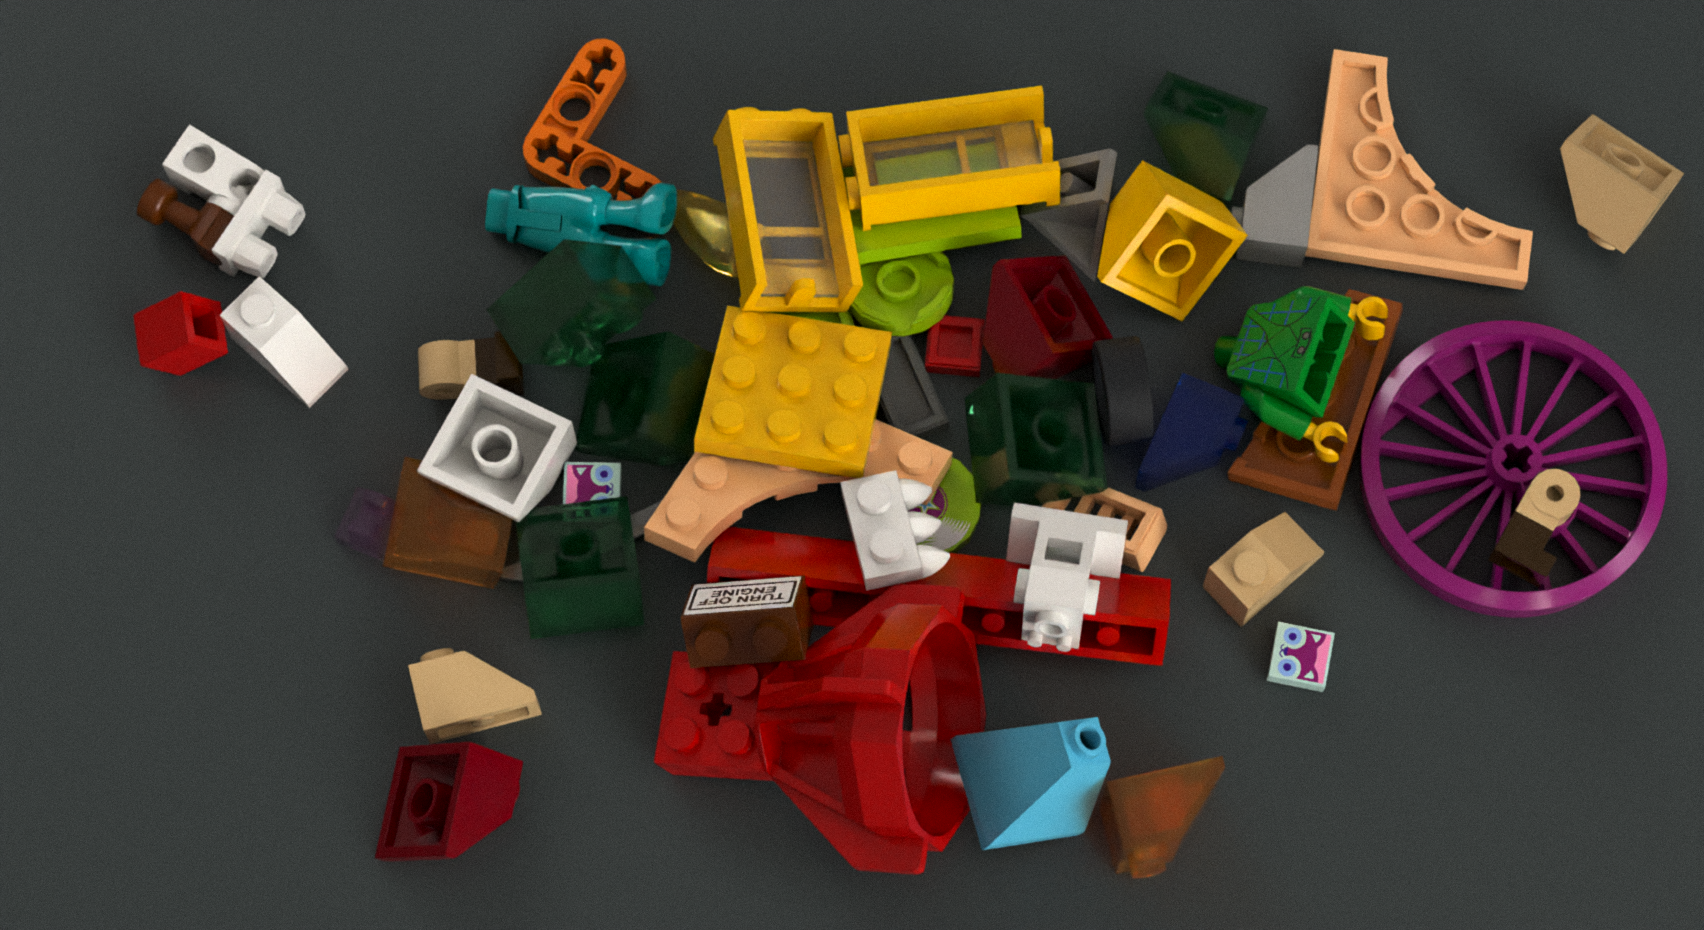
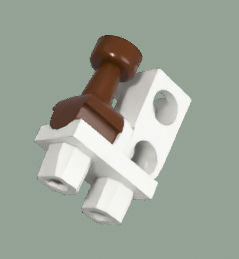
(238, 204)

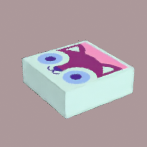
(591, 481)
(1300, 656)

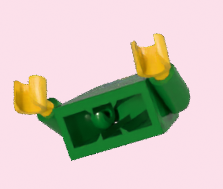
(1292, 357)

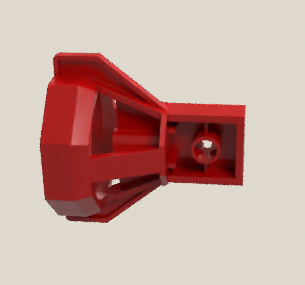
(835, 726)

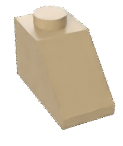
(1260, 567)
(466, 695)

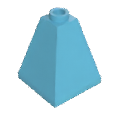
(1032, 780)

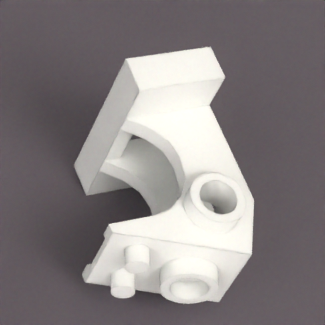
(1062, 555)

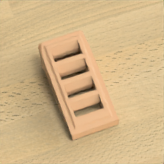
(1137, 512)

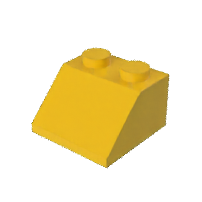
(1166, 241)

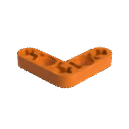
(573, 136)

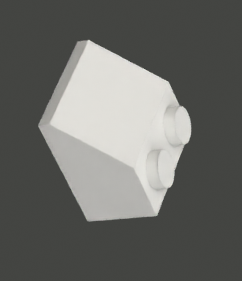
(499, 449)

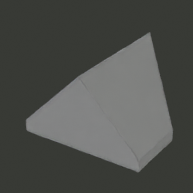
(1080, 219)

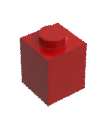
(180, 333)

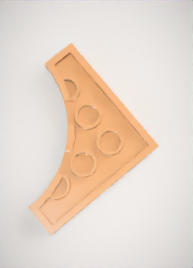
(1380, 205)
(718, 488)

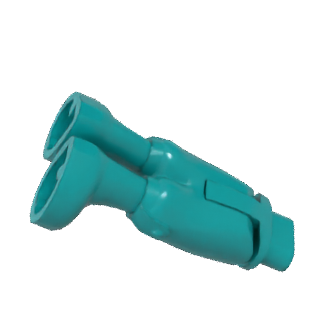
(550, 214)

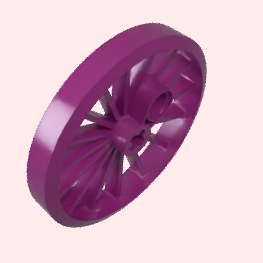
(1433, 371)

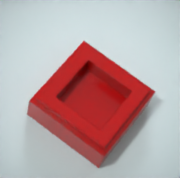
(955, 346)

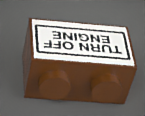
(747, 621)

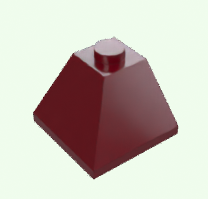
(1040, 318)
(446, 800)

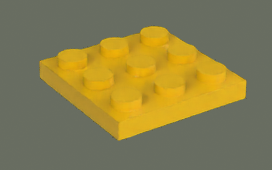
(793, 392)

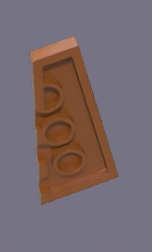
(1291, 466)

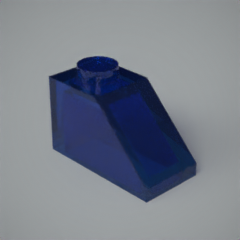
(1192, 433)

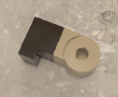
(447, 365)
(1543, 507)

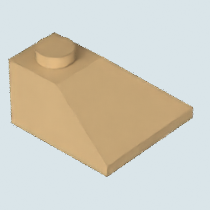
(1614, 183)

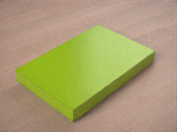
(932, 234)

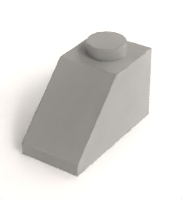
(1279, 212)

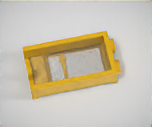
(949, 156)
(788, 211)

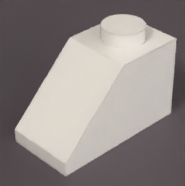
(282, 342)

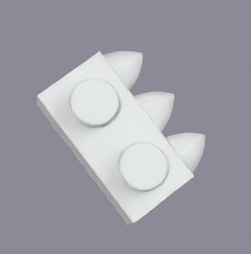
(888, 532)

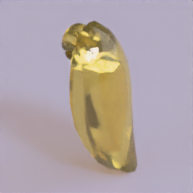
(706, 230)

